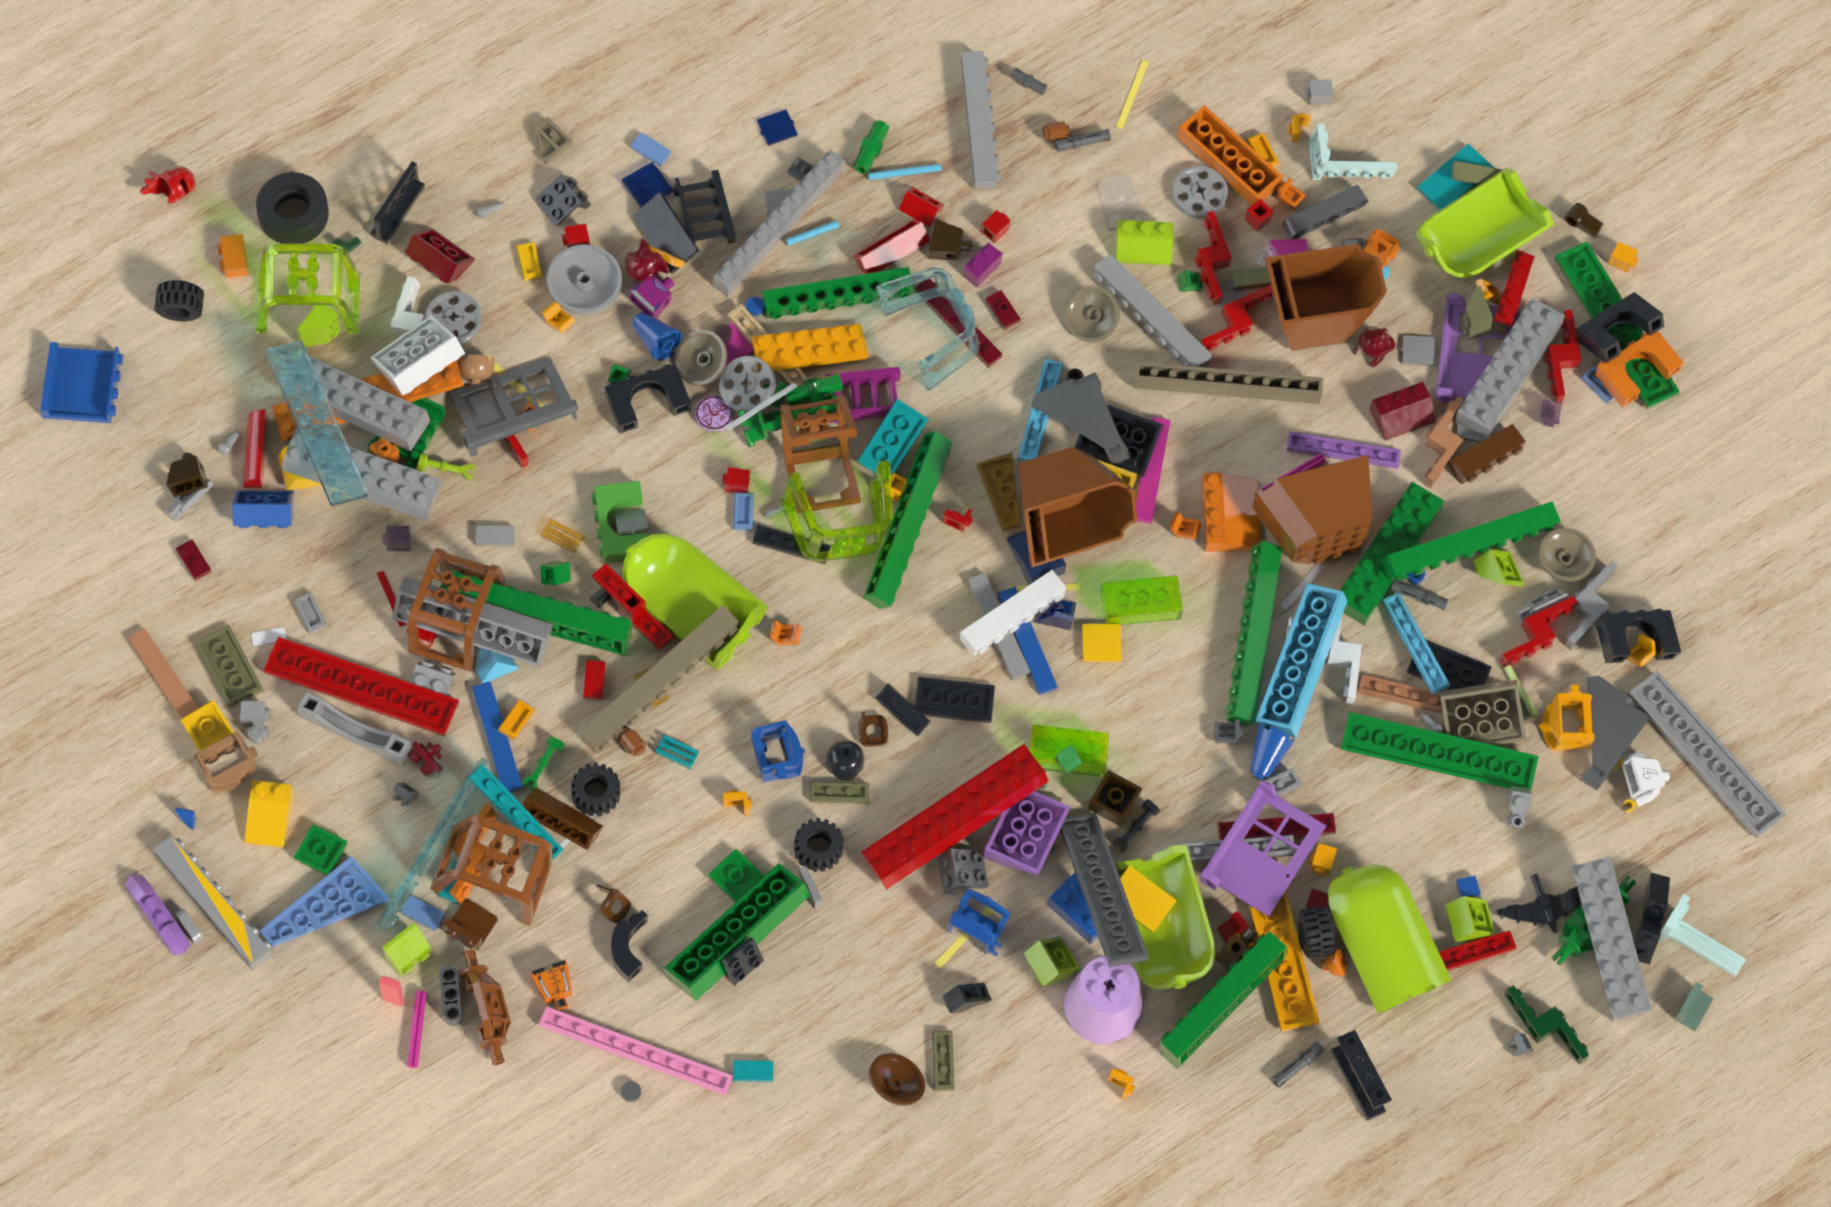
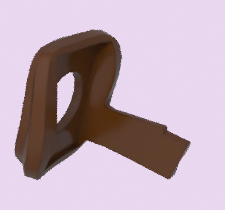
(868, 720)
(605, 908)

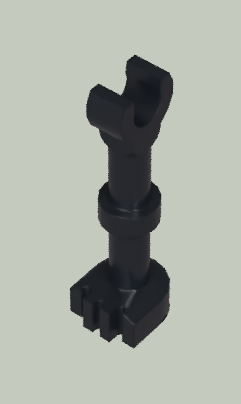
(1137, 825)

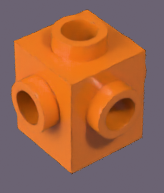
(385, 450)

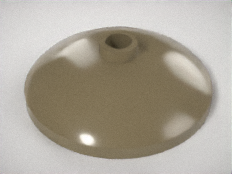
(1080, 314)
(693, 353)
(1570, 545)

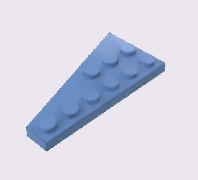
(334, 898)

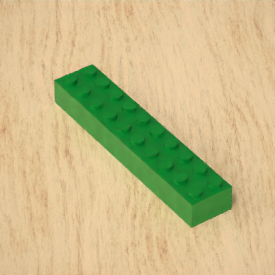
(569, 621)

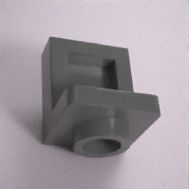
(1228, 732)

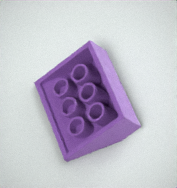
(1026, 833)

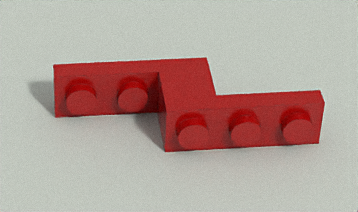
(1213, 258)
(1514, 288)
(1237, 318)
(1562, 357)
(632, 606)
(1538, 632)

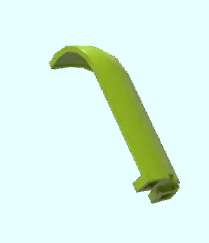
(1483, 226)
(687, 588)
(1385, 935)
(1183, 942)

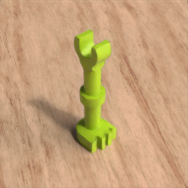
(444, 466)

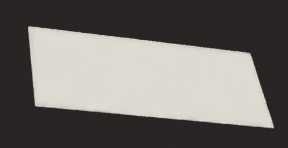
(268, 636)

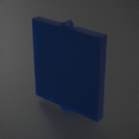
(777, 127)

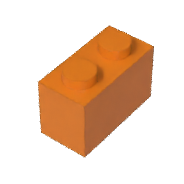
(234, 256)

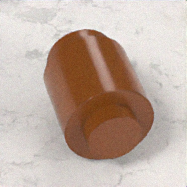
(1055, 131)
(632, 742)

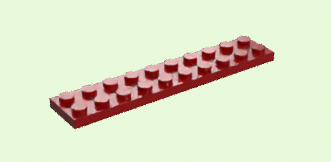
(361, 686)

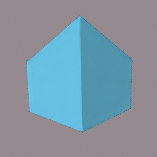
(493, 665)

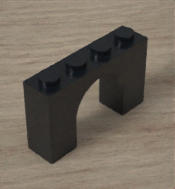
(1630, 310)
(665, 380)
(1656, 624)

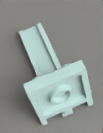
(1323, 167)
(1698, 941)

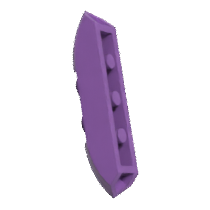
(157, 914)

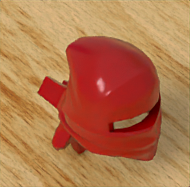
(173, 183)

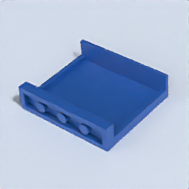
(81, 384)

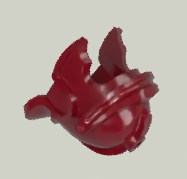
(644, 263)
(1375, 343)

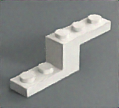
(404, 319)
(1348, 656)

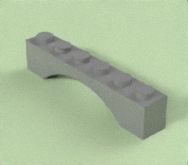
(380, 742)

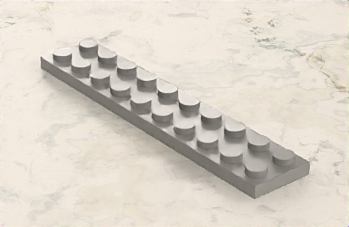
(1707, 754)

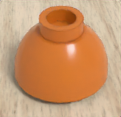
(1335, 963)

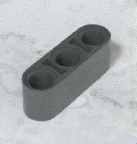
(450, 986)

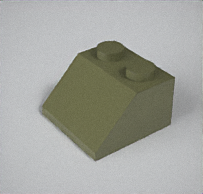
(1477, 316)

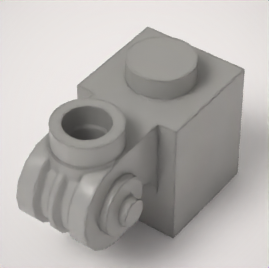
(255, 715)
(1519, 803)

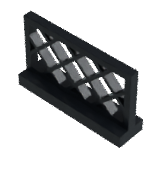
(397, 204)

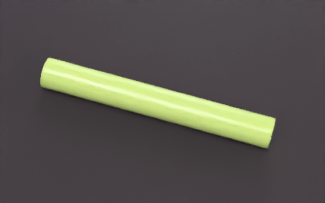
(1522, 693)

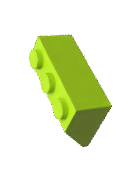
(1144, 242)

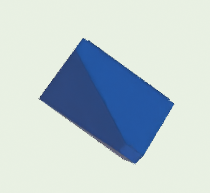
(186, 816)

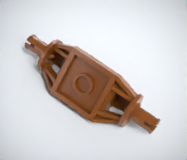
(491, 1006)

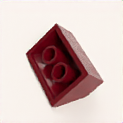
(438, 255)
(1403, 411)

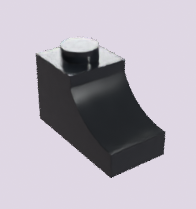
(966, 996)

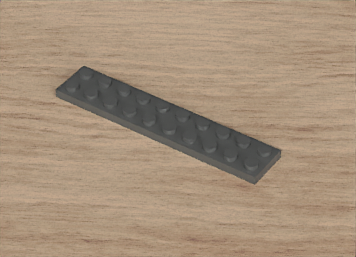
(1103, 890)

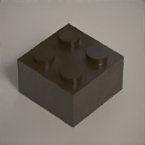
(1115, 798)

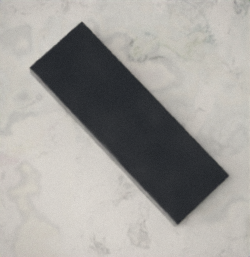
(903, 709)

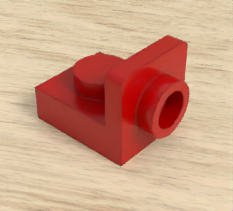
(956, 520)

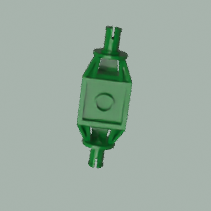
(1577, 927)

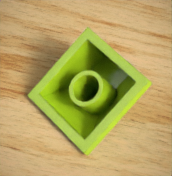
(1499, 568)

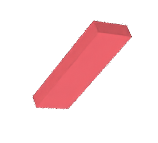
(391, 990)

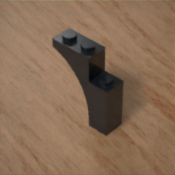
(1652, 915)

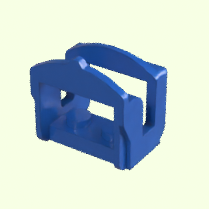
(794, 751)
(977, 924)

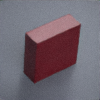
(1317, 899)

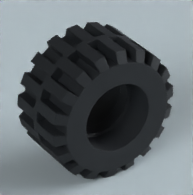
(179, 300)
(590, 775)
(818, 830)
(1316, 932)

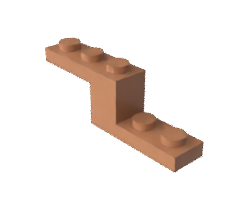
(1443, 442)

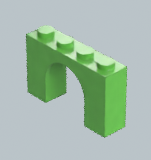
(608, 500)

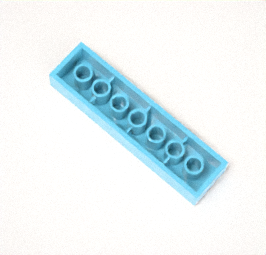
(1302, 659)

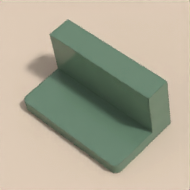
(1694, 1007)

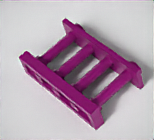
(870, 378)

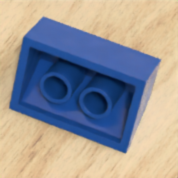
(263, 508)

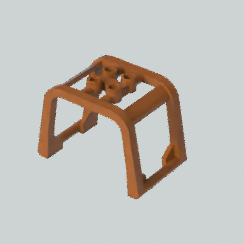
(814, 428)
(494, 573)
(539, 869)

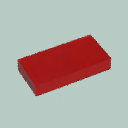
(517, 450)
(594, 680)

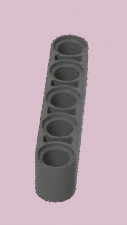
(1325, 212)

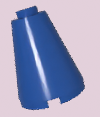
(657, 336)
(1268, 751)

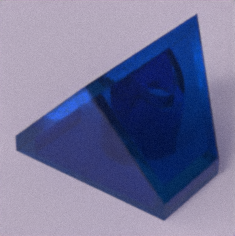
(1059, 615)

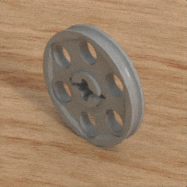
(1204, 186)
(462, 317)
(742, 378)

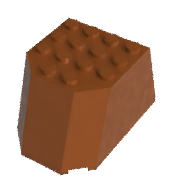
(1325, 293)
(1072, 505)
(1319, 511)

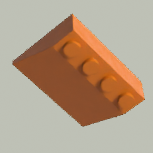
(1229, 513)

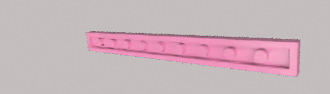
(636, 1051)

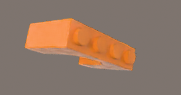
(1651, 348)

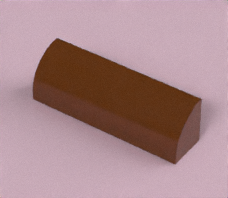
(562, 818)

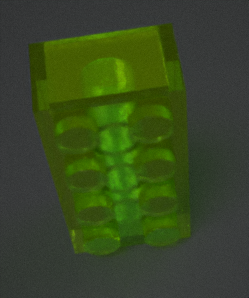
(1141, 600)
(1089, 745)

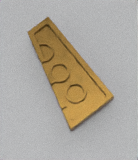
(1001, 489)

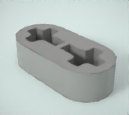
(189, 926)

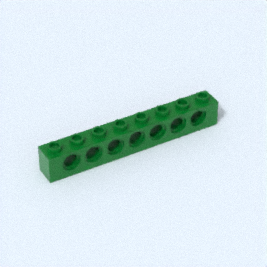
(827, 289)

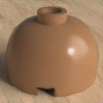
(476, 368)

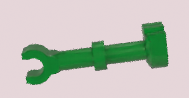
(553, 744)

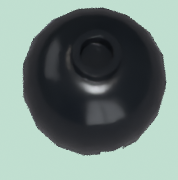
(845, 759)

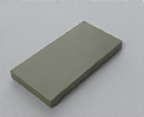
(228, 666)

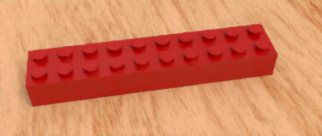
(955, 816)

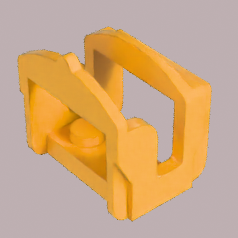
(1552, 721)

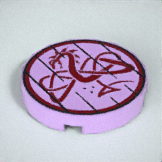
(713, 414)

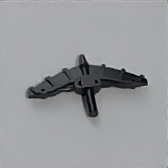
(1544, 908)

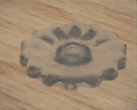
(1262, 252)

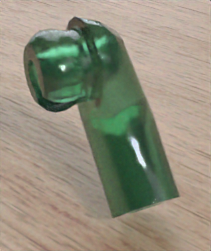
(349, 246)

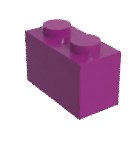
(982, 264)

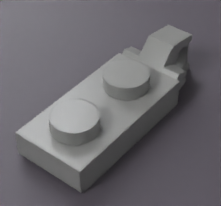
(184, 502)
(1541, 602)
(1284, 782)

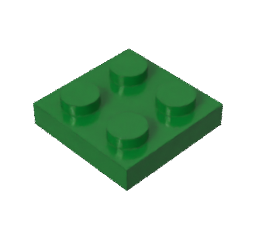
(320, 850)
(735, 875)

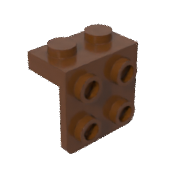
(470, 925)

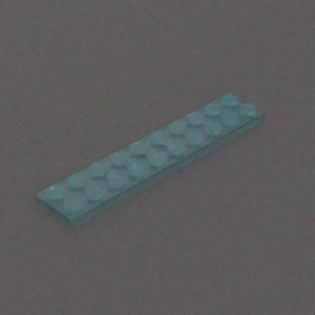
(316, 423)
(428, 850)

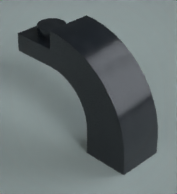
(623, 959)

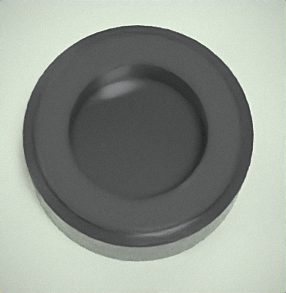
(631, 1091)

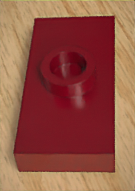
(1002, 309)

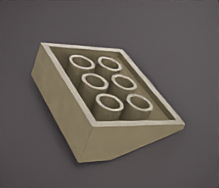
(1484, 713)

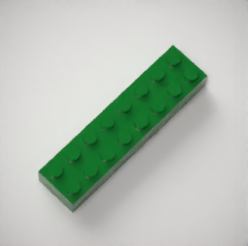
(1400, 531)
(749, 917)
(1222, 999)

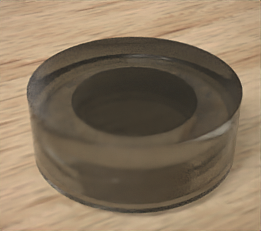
(724, 332)

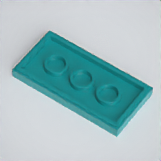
(1440, 187)
(893, 437)

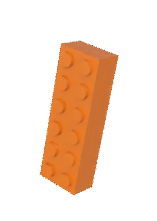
(1229, 155)

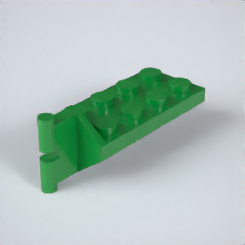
(761, 423)

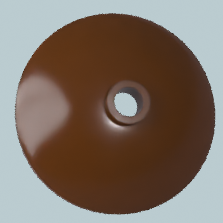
(897, 1079)

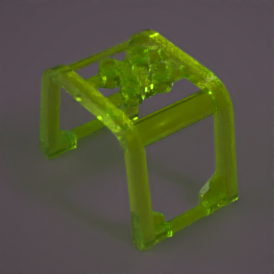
(340, 256)
(848, 541)

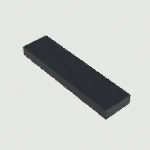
(781, 542)

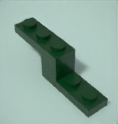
(1547, 1024)

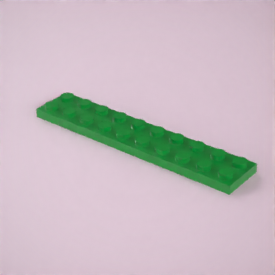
(1599, 293)
(1438, 752)

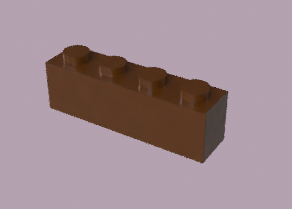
(1487, 454)

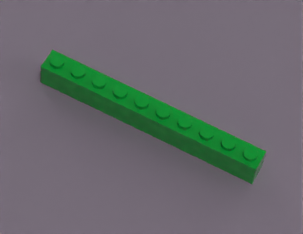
(907, 520)
(1472, 540)
(1254, 633)

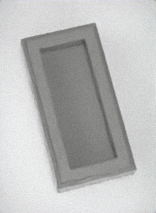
(494, 536)
(310, 613)
(812, 889)

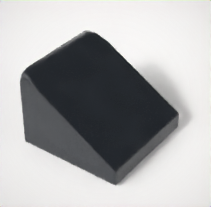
(600, 598)

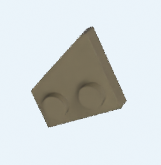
(551, 139)

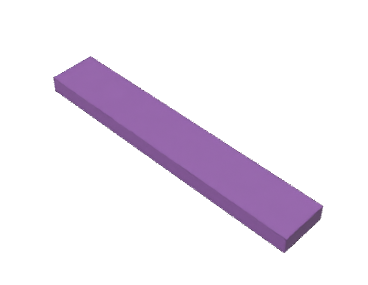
(1342, 449)

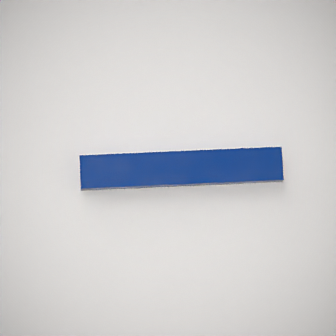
(1031, 650)
(497, 741)

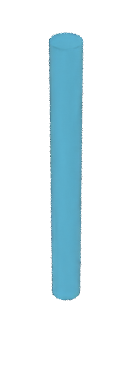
(905, 171)

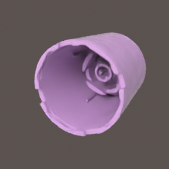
(1101, 1013)

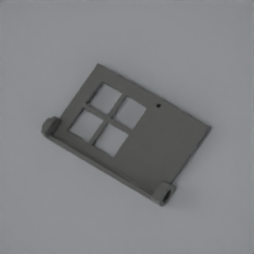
(490, 415)

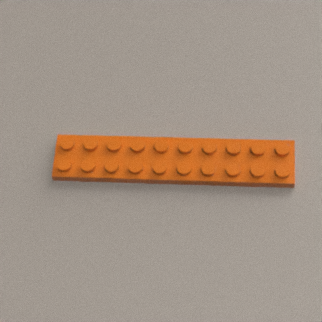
(440, 382)

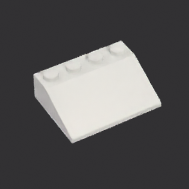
(418, 355)

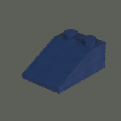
(1019, 548)

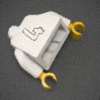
(1642, 777)

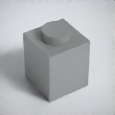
(1319, 92)

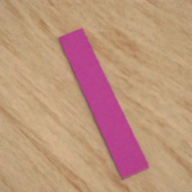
(1149, 483)

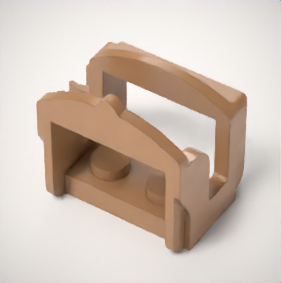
(233, 776)

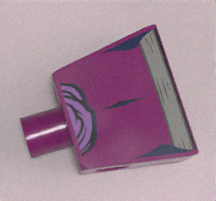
(652, 295)

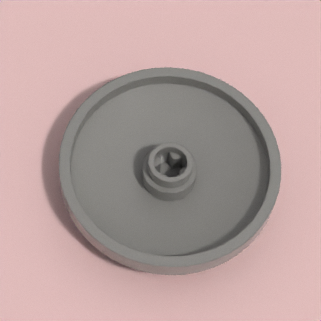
(584, 279)

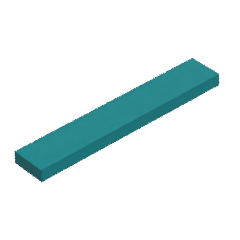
(510, 806)

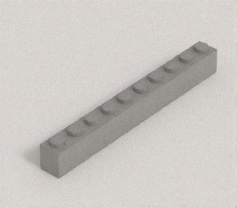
(778, 223)

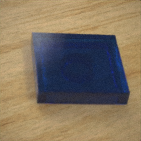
(646, 184)

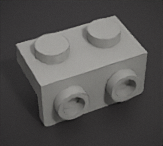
(433, 677)

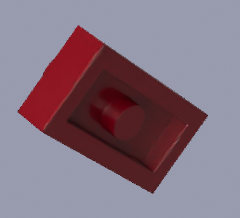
(193, 560)

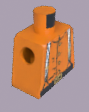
(553, 984)

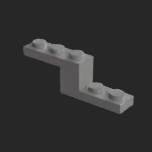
(1590, 604)

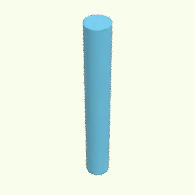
(811, 233)

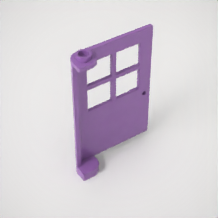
(1461, 370)
(1252, 873)

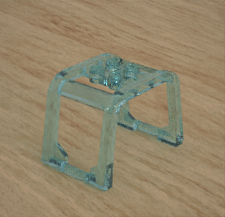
(944, 288)

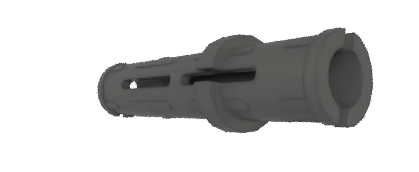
(1082, 140)
(1419, 594)
(1304, 1058)

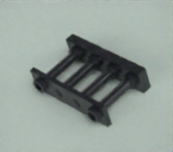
(718, 198)
(1361, 1075)

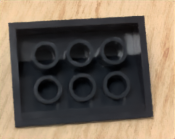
(1137, 433)

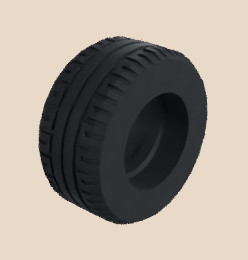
(292, 186)

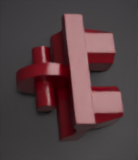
(420, 751)

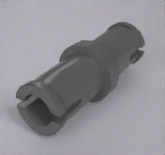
(1029, 81)

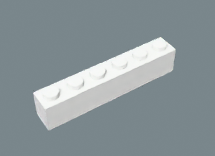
(1012, 613)

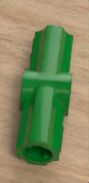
(871, 147)
(814, 389)

